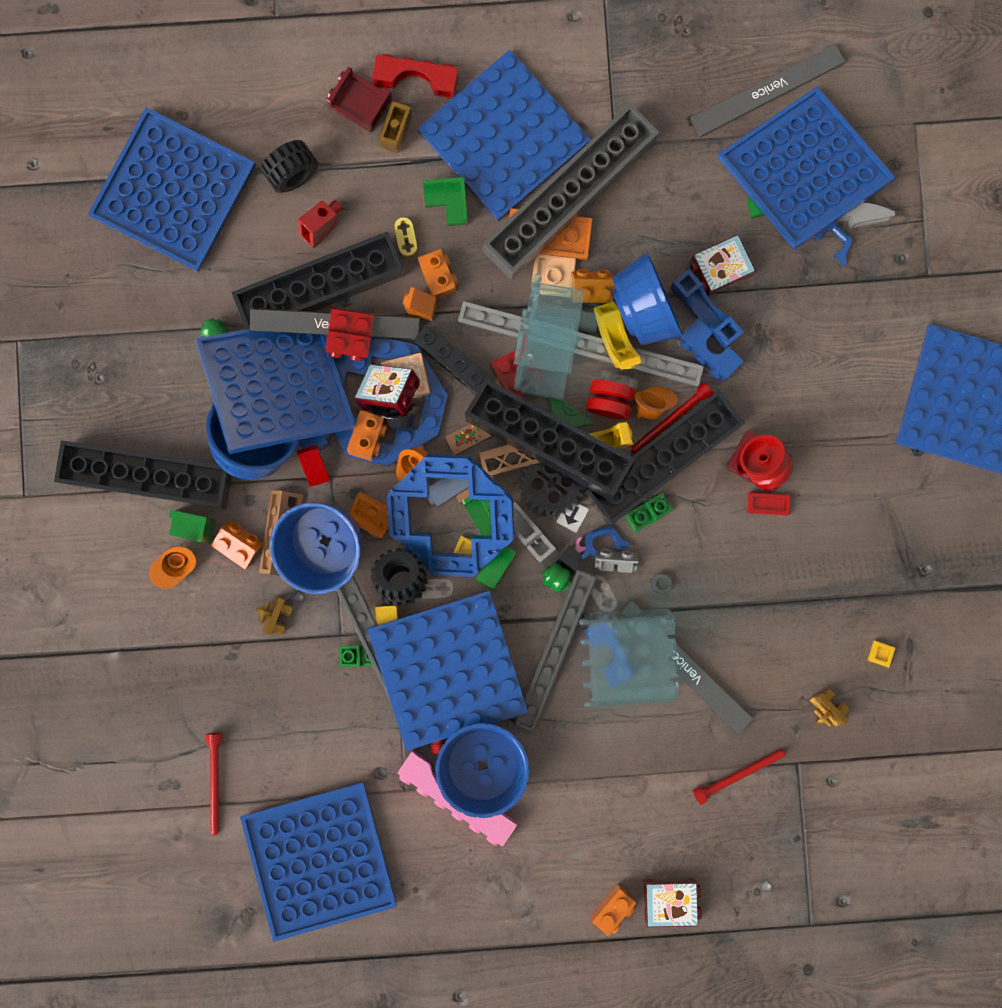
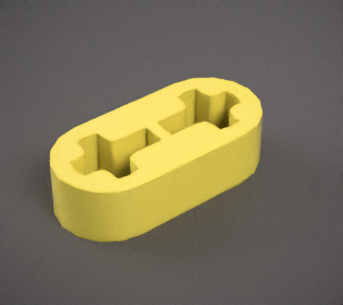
(401, 238)

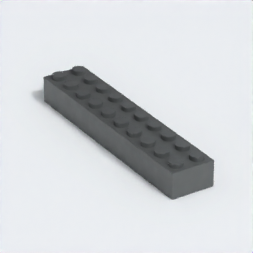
(570, 191)

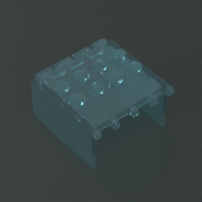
(547, 339)
(630, 657)

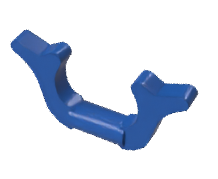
(843, 236)
(608, 530)

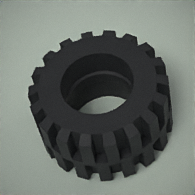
(289, 166)
(394, 563)

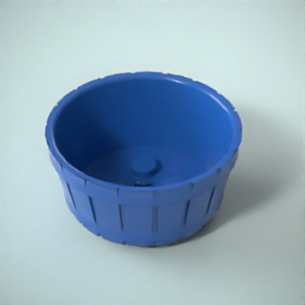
(645, 303)
(245, 464)
(302, 557)
(485, 791)

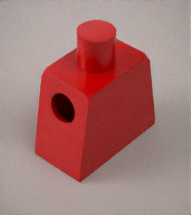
(319, 222)

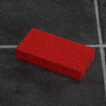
(313, 465)
(768, 504)

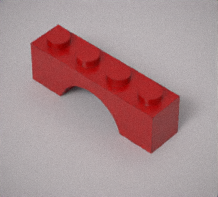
(390, 71)

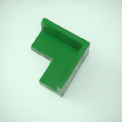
(448, 193)
(480, 513)
(191, 526)

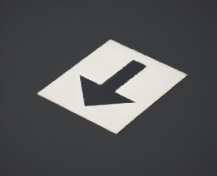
(574, 518)

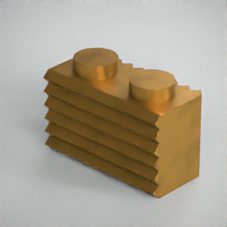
(395, 127)

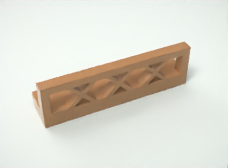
(504, 451)
(276, 509)

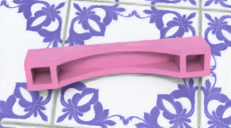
(420, 773)

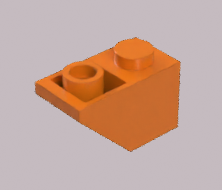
(420, 304)

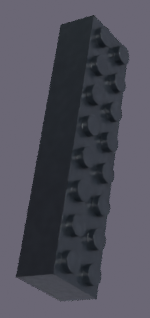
(324, 279)
(549, 439)
(670, 455)
(142, 474)

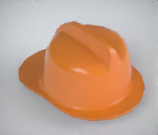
(654, 402)
(408, 460)
(172, 567)

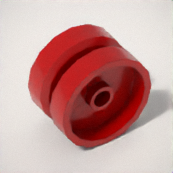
(610, 399)
(766, 461)

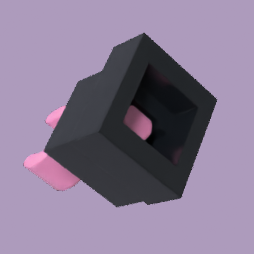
(570, 556)

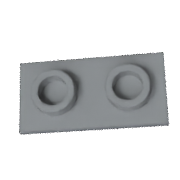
(626, 560)

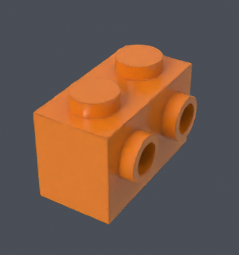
(437, 274)
(366, 436)
(613, 910)

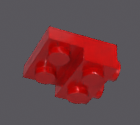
(349, 334)
(506, 372)

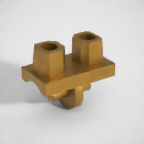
(278, 607)
(826, 711)

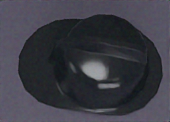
(395, 419)

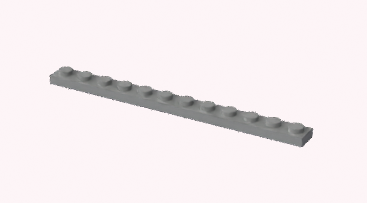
(585, 346)

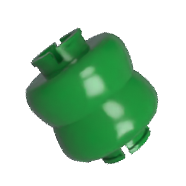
(213, 327)
(556, 577)

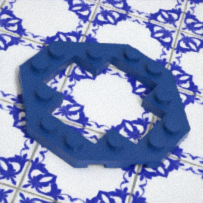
(432, 411)
(480, 486)

